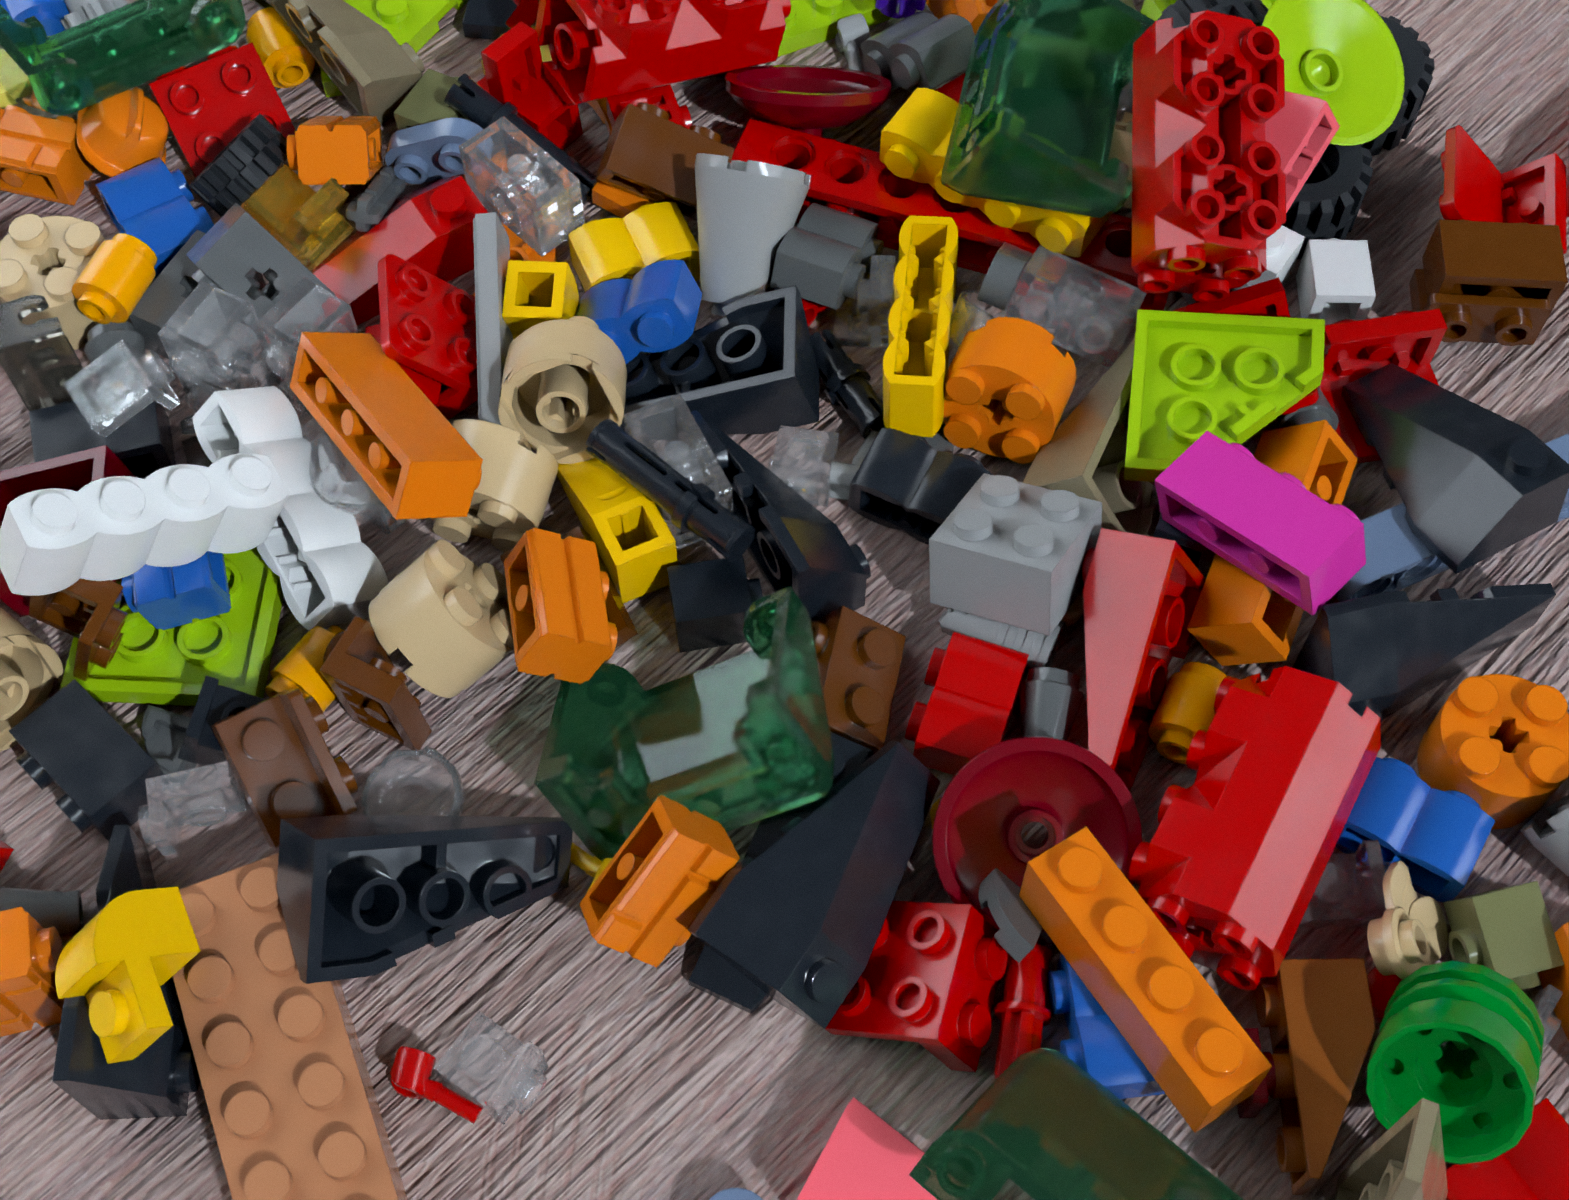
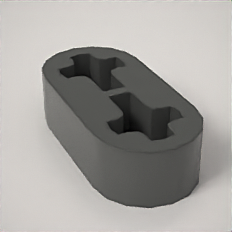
(1003, 276)

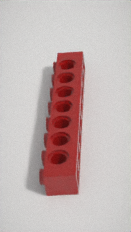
(863, 186)

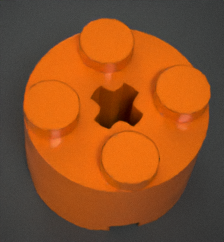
(1006, 389)
(1499, 745)

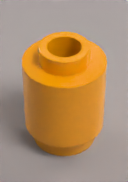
(279, 49)
(115, 279)
(302, 667)
(1185, 709)

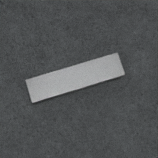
(492, 332)

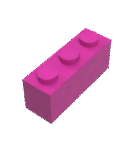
(1262, 521)

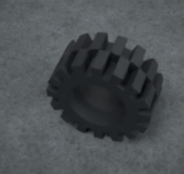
(241, 166)

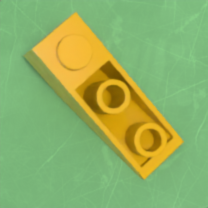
(623, 525)

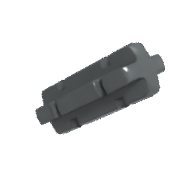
(375, 199)

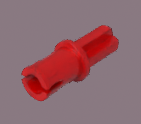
(1023, 1006)

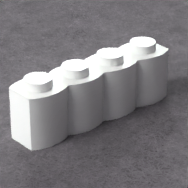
(130, 521)
(312, 545)

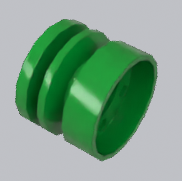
(1464, 1043)

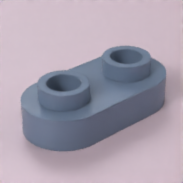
(429, 149)

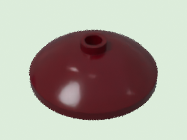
(807, 95)
(1019, 784)

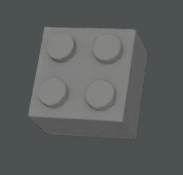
(1013, 552)

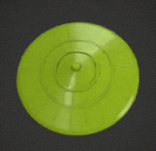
(1343, 57)

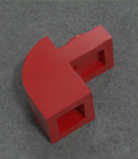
(518, 77)

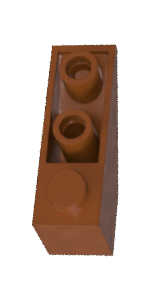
(1319, 1040)

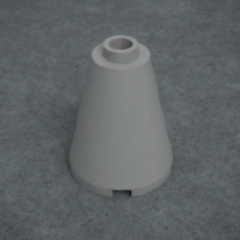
(741, 222)

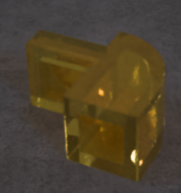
(300, 217)

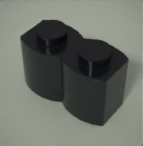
(911, 483)

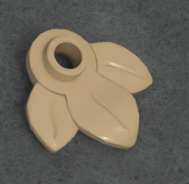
(1410, 930)

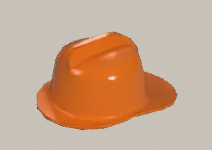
(122, 132)

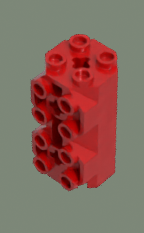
(646, 44)
(1200, 158)
(1258, 823)

